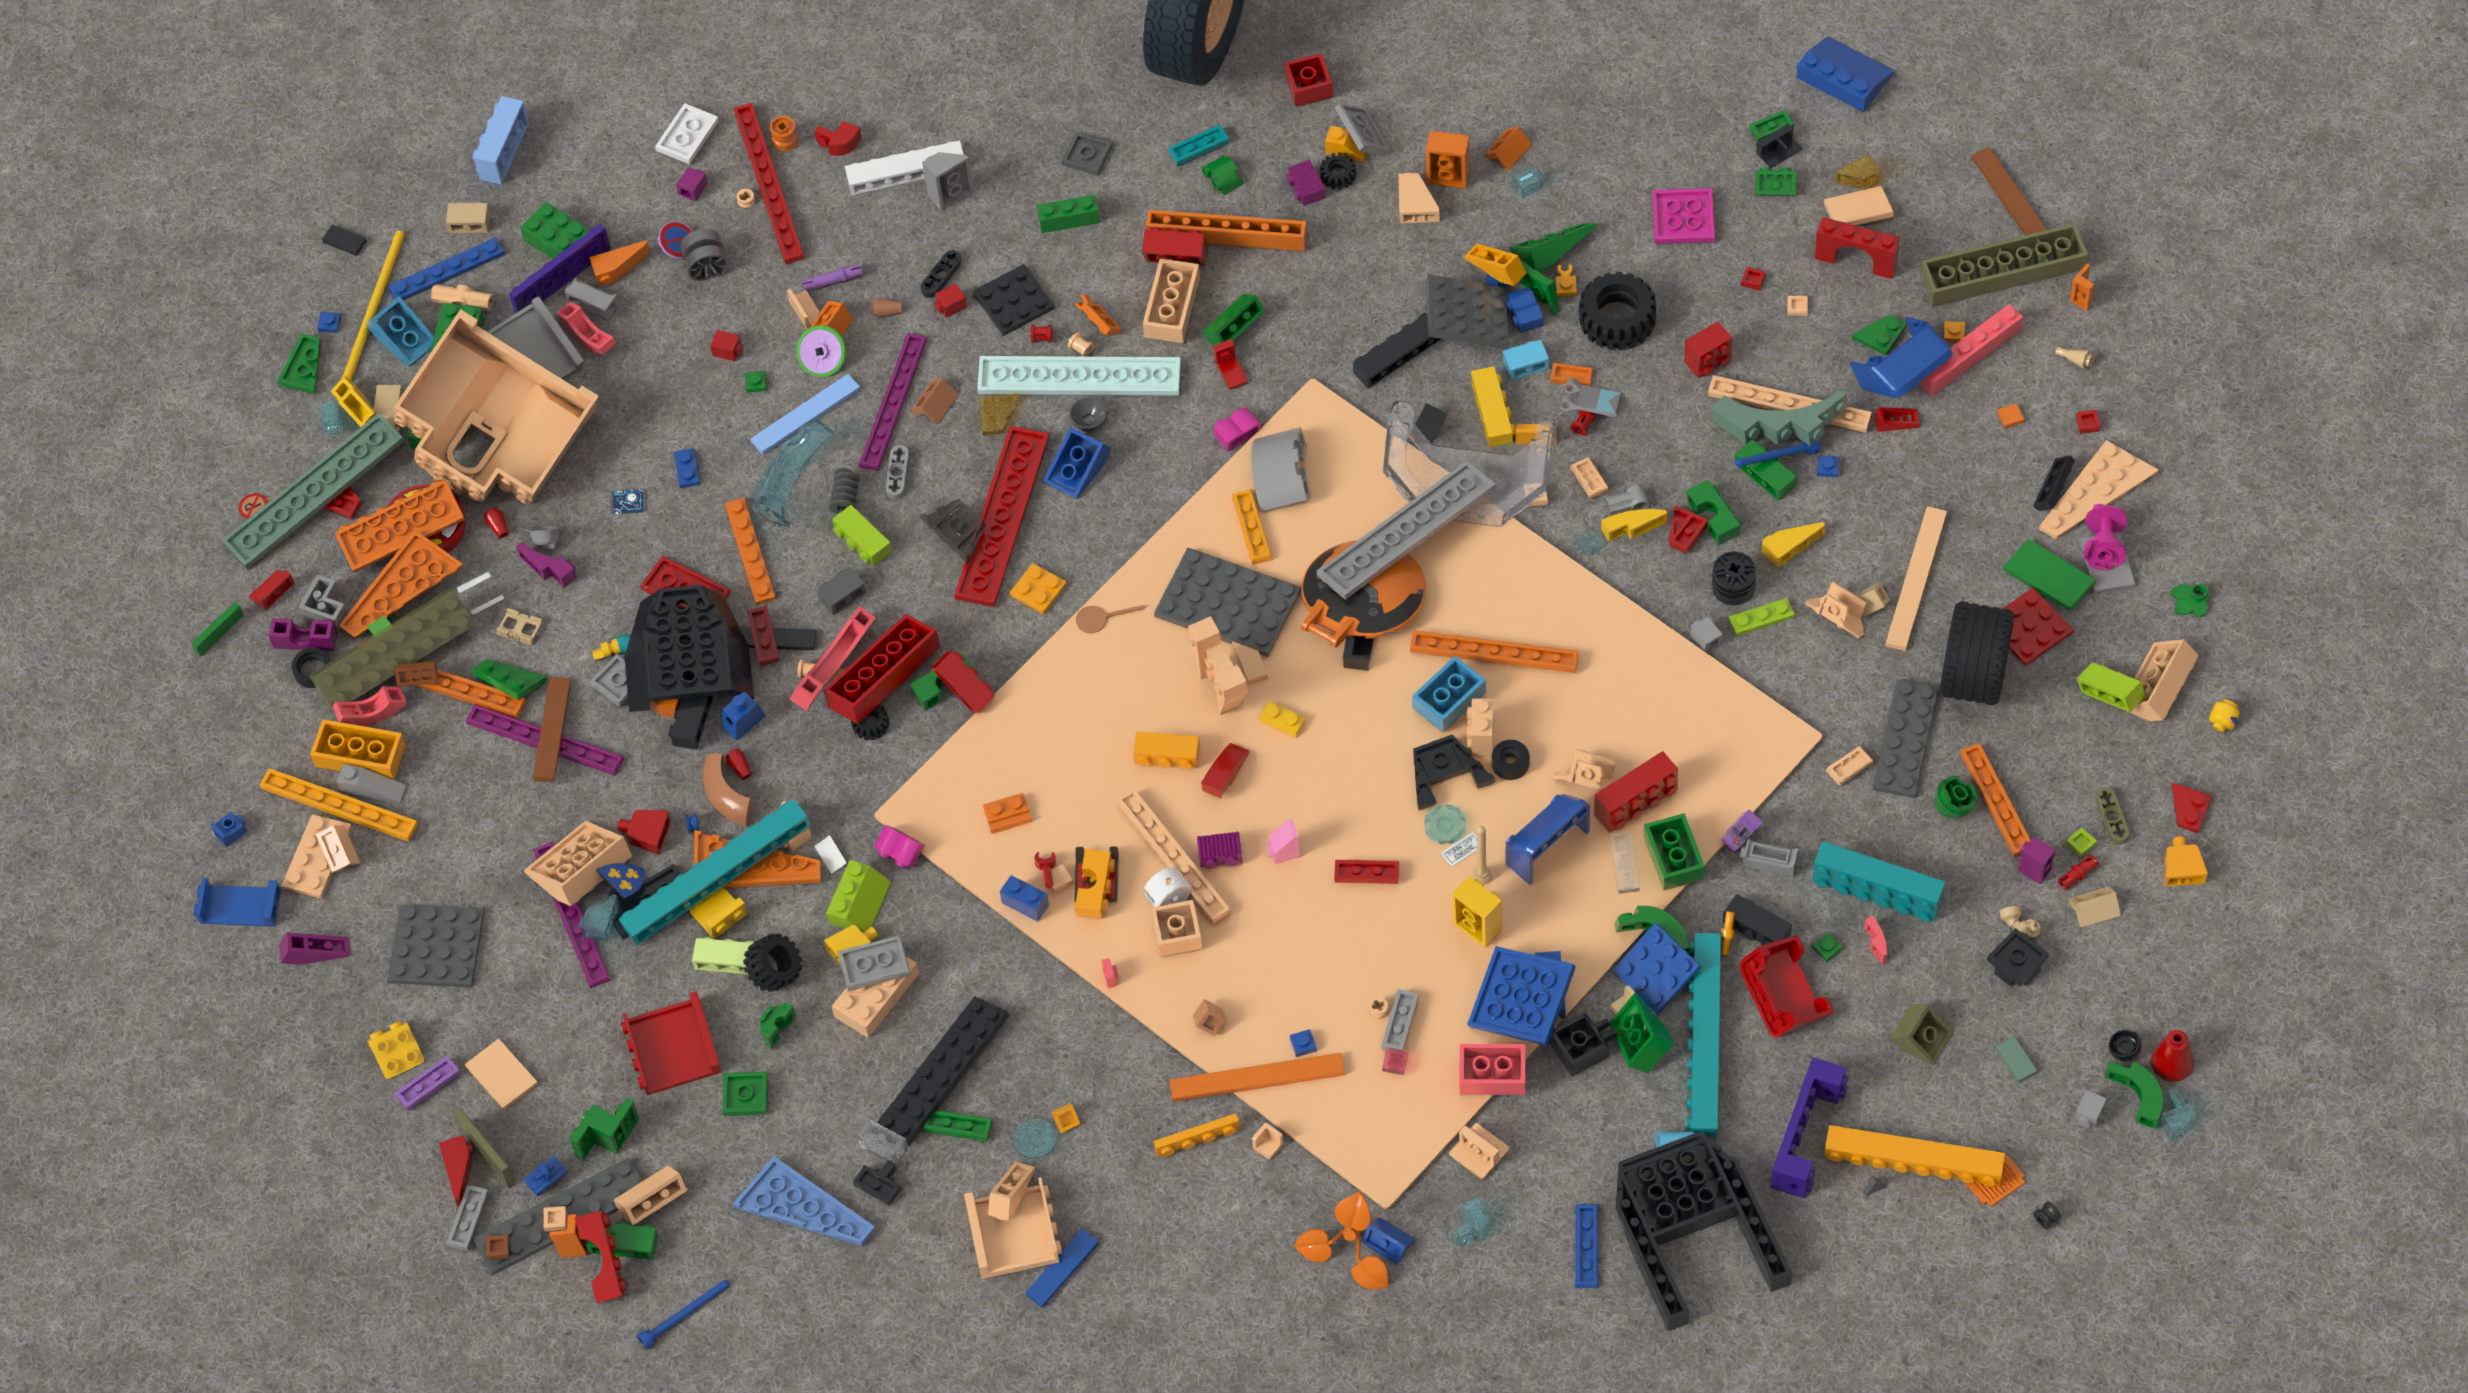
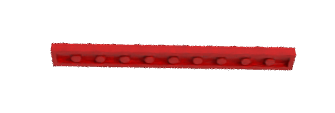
(768, 183)

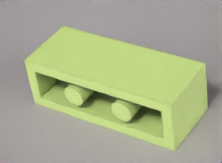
(720, 955)

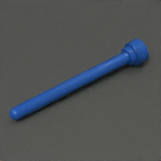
(1814, 448)
(649, 1337)

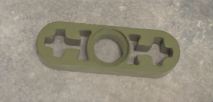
(2113, 808)

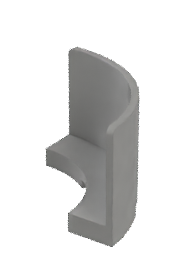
(1278, 469)

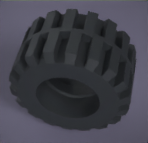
(760, 969)

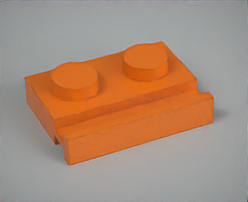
(1007, 813)

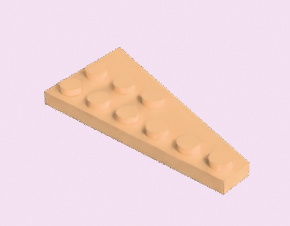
(2102, 481)

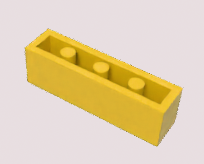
(1491, 406)

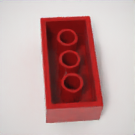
(1636, 792)

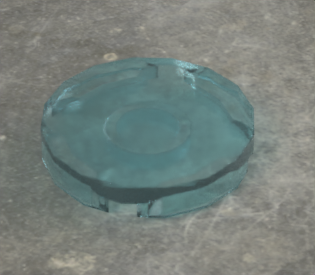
(1445, 824)
(1035, 1139)

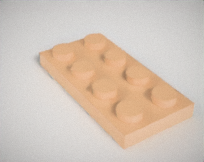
(309, 867)

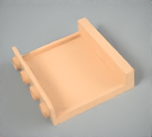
(1014, 1244)

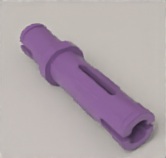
(839, 275)

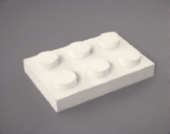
(687, 133)

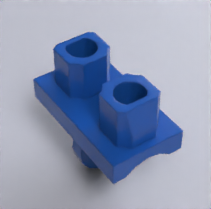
(545, 1176)

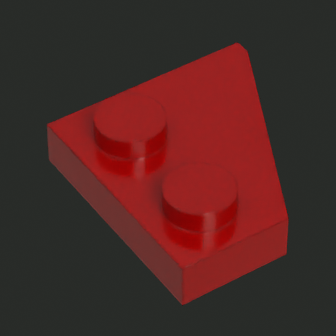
(1686, 529)

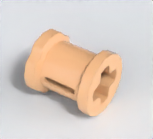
(1080, 345)

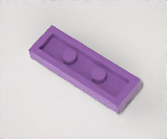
(427, 1083)

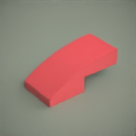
(1878, 942)

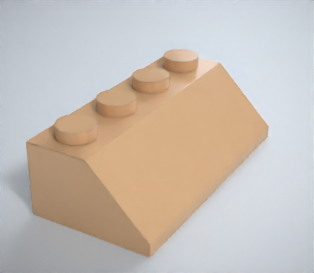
(2163, 676)

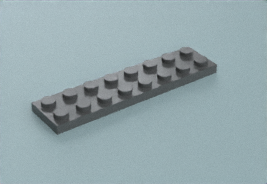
(527, 1229)

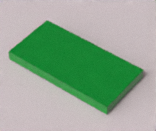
(2049, 575)

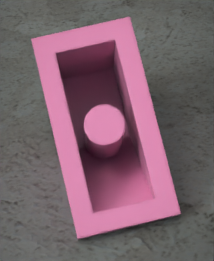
(1284, 843)

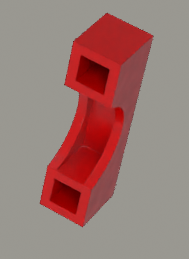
(608, 1283)

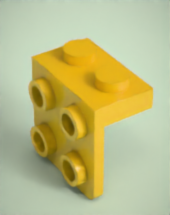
(719, 912)
(395, 1049)

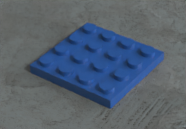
(1521, 995)

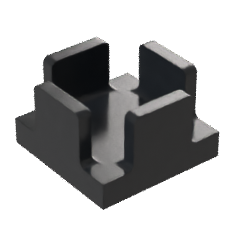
(2017, 959)

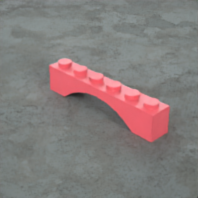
(833, 658)

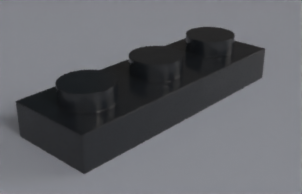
(2054, 483)

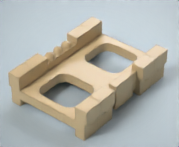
(516, 633)

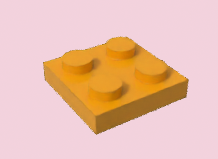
(1038, 588)

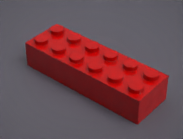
(881, 668)

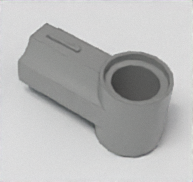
(1632, 499)

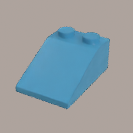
(401, 331)

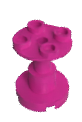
(2105, 548)

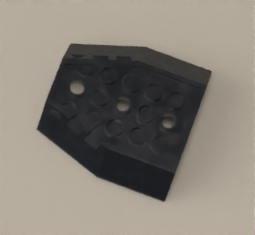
(658, 660)

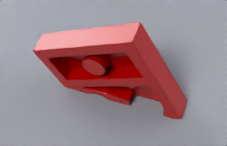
(345, 504)
(2189, 807)

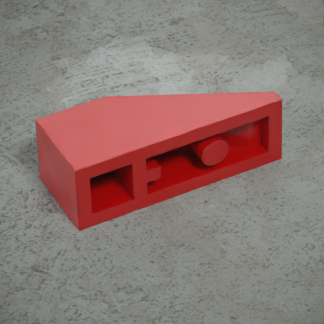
(458, 1163)

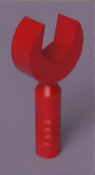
(1046, 865)

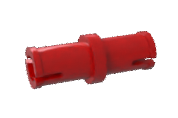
(2078, 872)

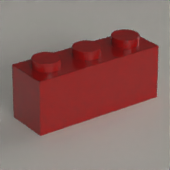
(963, 681)

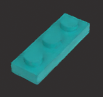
(1198, 145)

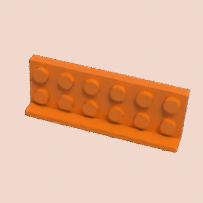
(389, 527)

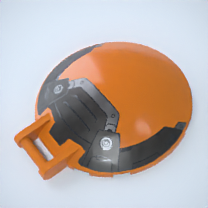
(1376, 608)

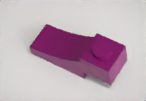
(546, 566)

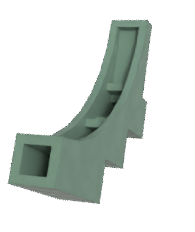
(1805, 423)

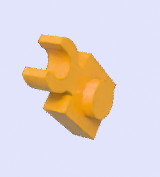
(1565, 282)

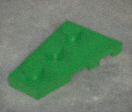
(302, 365)

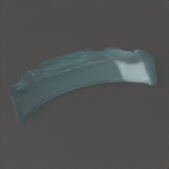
(784, 469)

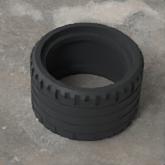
(1976, 653)

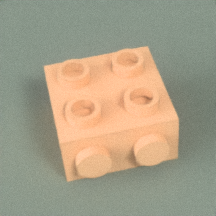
(1480, 727)

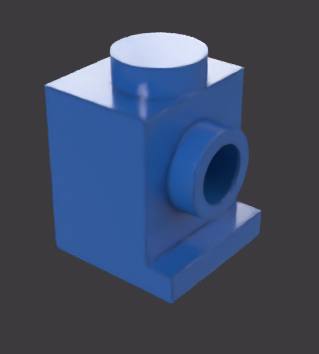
(229, 828)

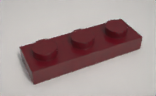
(763, 636)

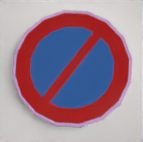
(671, 236)

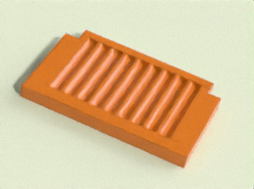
(2010, 1182)

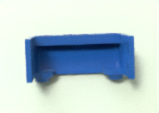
(1905, 365)
(1544, 831)

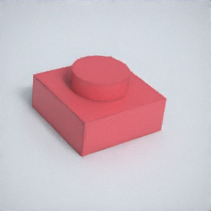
(1110, 972)

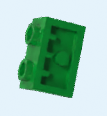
(1775, 182)

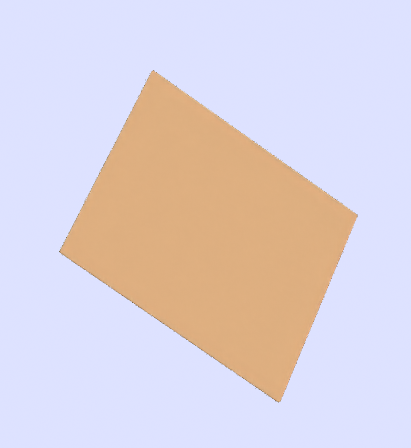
(1296, 941)

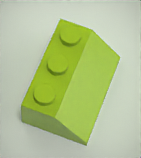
(858, 897)

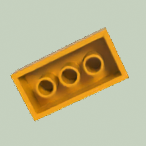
(357, 746)

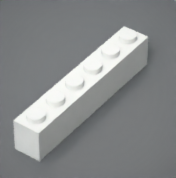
(894, 168)

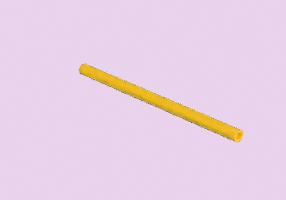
(374, 304)

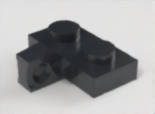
(879, 1182)

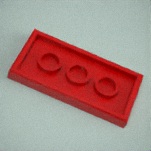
(671, 574)

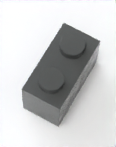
(841, 590)

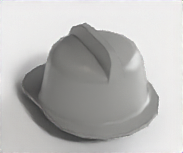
(543, 534)

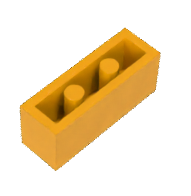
(1166, 750)

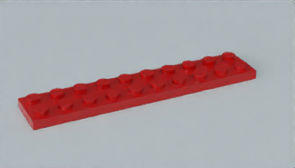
(1003, 515)

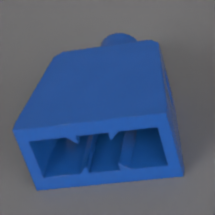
(741, 715)

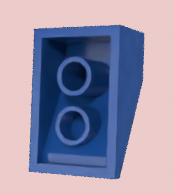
(1076, 463)

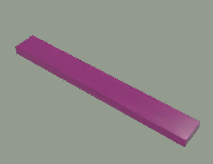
(893, 402)
(530, 734)
(584, 947)

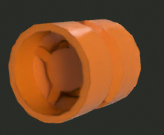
(783, 133)

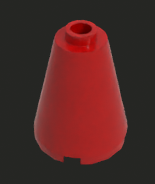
(2173, 1057)

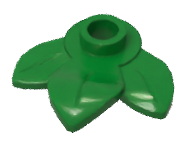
(2188, 601)

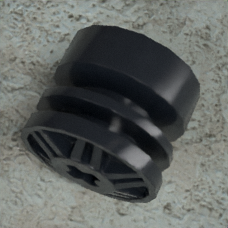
(1733, 578)

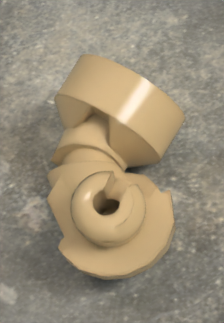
(2011, 916)

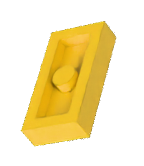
(1282, 719)

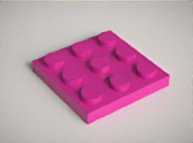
(1683, 216)

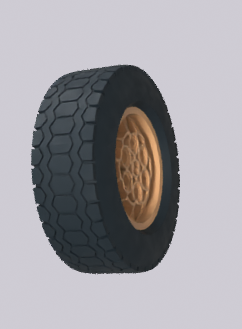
(1189, 37)

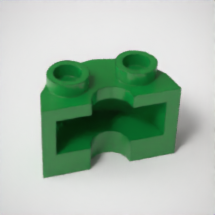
(1223, 174)
(775, 1019)

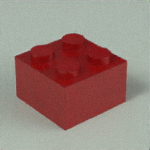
(1308, 79)
(1708, 350)

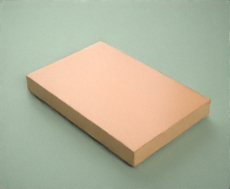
(1859, 206)
(501, 1074)

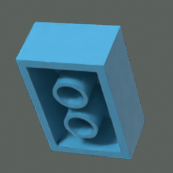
(1448, 694)

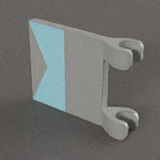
(1591, 399)

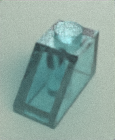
(599, 919)

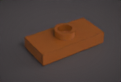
(416, 673)

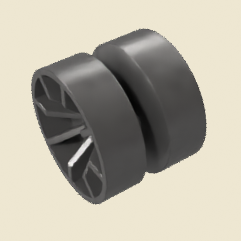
(703, 253)

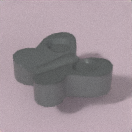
(1875, 1185)

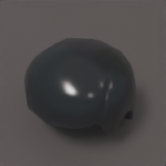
(2127, 1041)

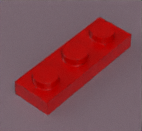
(1366, 871)

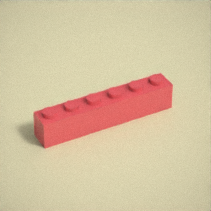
(1974, 348)

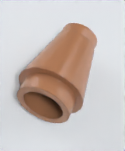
(886, 307)

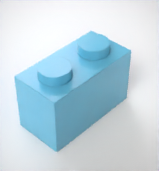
(1525, 359)

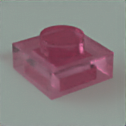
(1395, 1061)

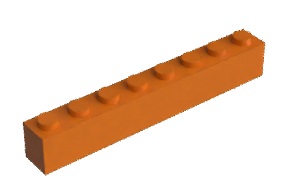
(1235, 229)

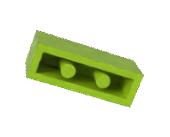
(861, 536)
(2111, 687)

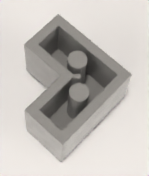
(321, 602)

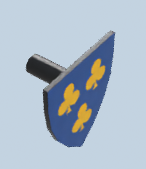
(623, 878)

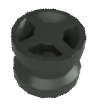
(2047, 1215)

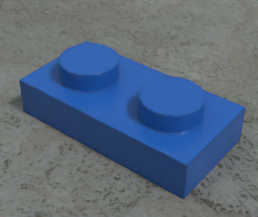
(687, 468)

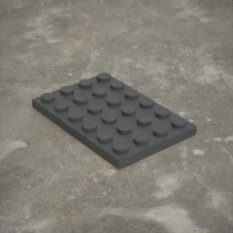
(1241, 601)

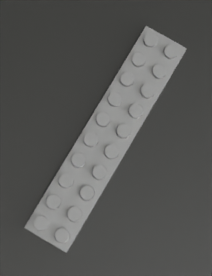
(1405, 529)

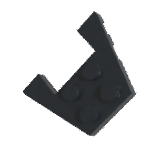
(1442, 761)

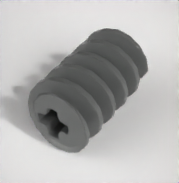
(844, 490)

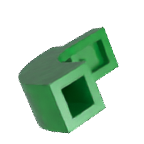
(1646, 916)
(2146, 1088)

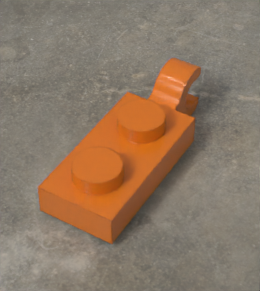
(1099, 316)

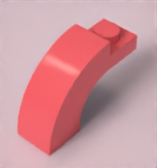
(584, 330)
(371, 710)

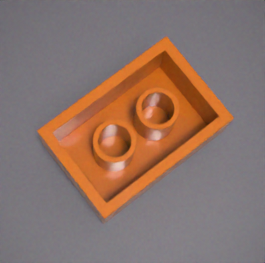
(1447, 159)

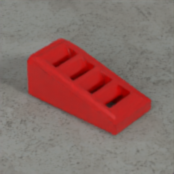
(1890, 425)

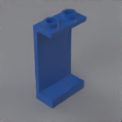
(237, 904)

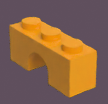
(1092, 901)

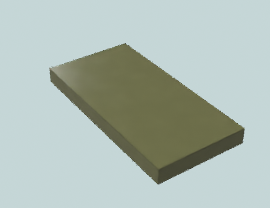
(483, 1147)

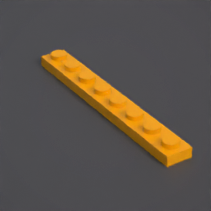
(338, 804)

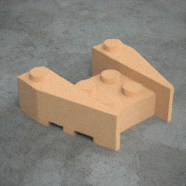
(1215, 664)

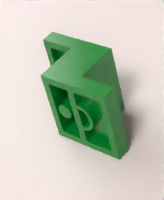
(604, 1129)

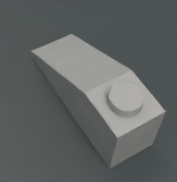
(368, 784)

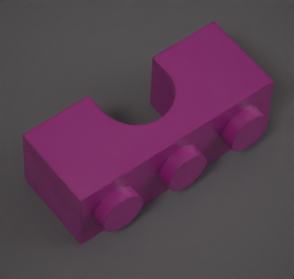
(287, 635)

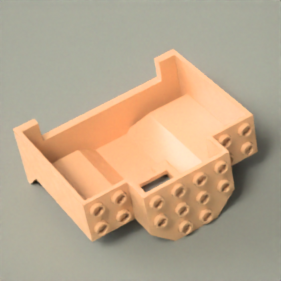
(488, 383)

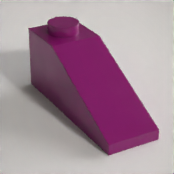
(311, 948)

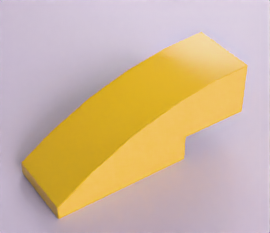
(353, 401)
(1632, 523)

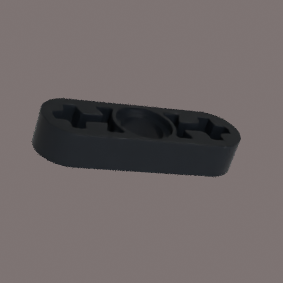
(942, 265)

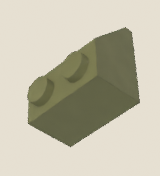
(1922, 1033)

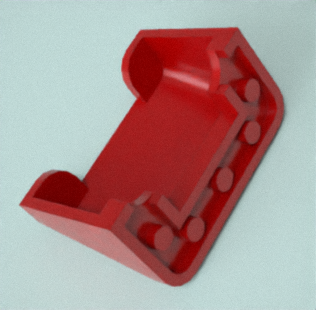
(1782, 988)

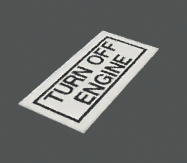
(1460, 849)

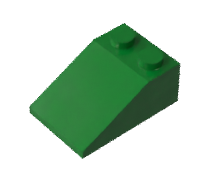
(1640, 1034)

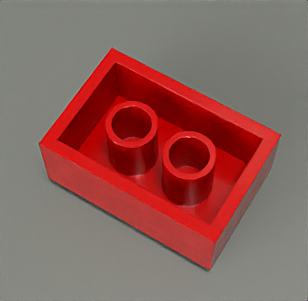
(1174, 246)

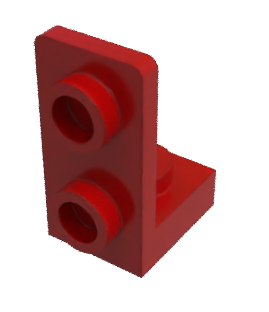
(1228, 364)

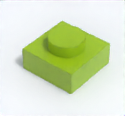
(2081, 842)

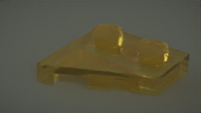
(997, 412)

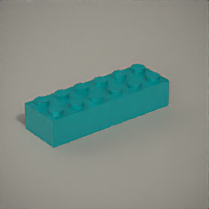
(1878, 882)

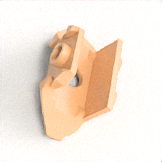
(1841, 608)
(1588, 770)

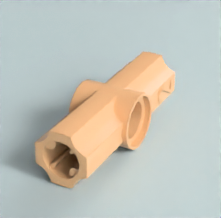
(461, 296)

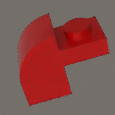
(841, 141)

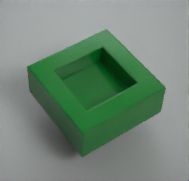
(755, 381)
(1827, 947)

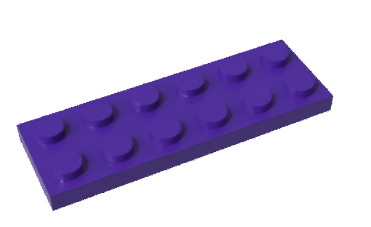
(561, 269)

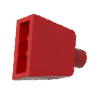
(646, 829)

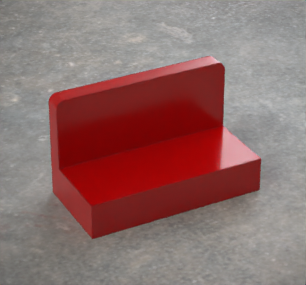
(272, 589)

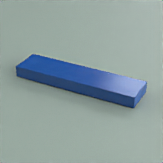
(1586, 1246)
(1057, 1274)

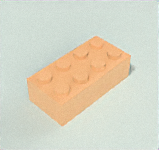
(1171, 300)
(868, 1006)

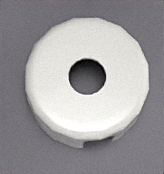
(1161, 893)

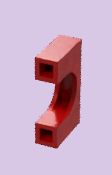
(1879, 245)

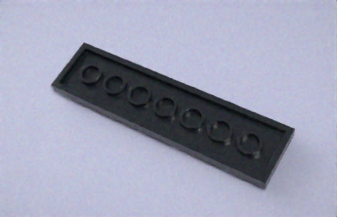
(943, 1068)

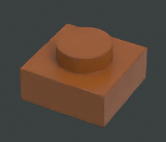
(497, 1247)

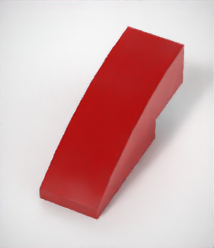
(1224, 770)

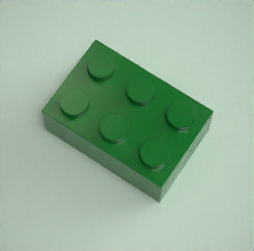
(552, 230)
(1674, 851)

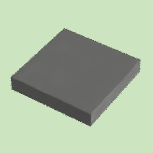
(1087, 153)

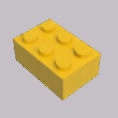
(1477, 911)

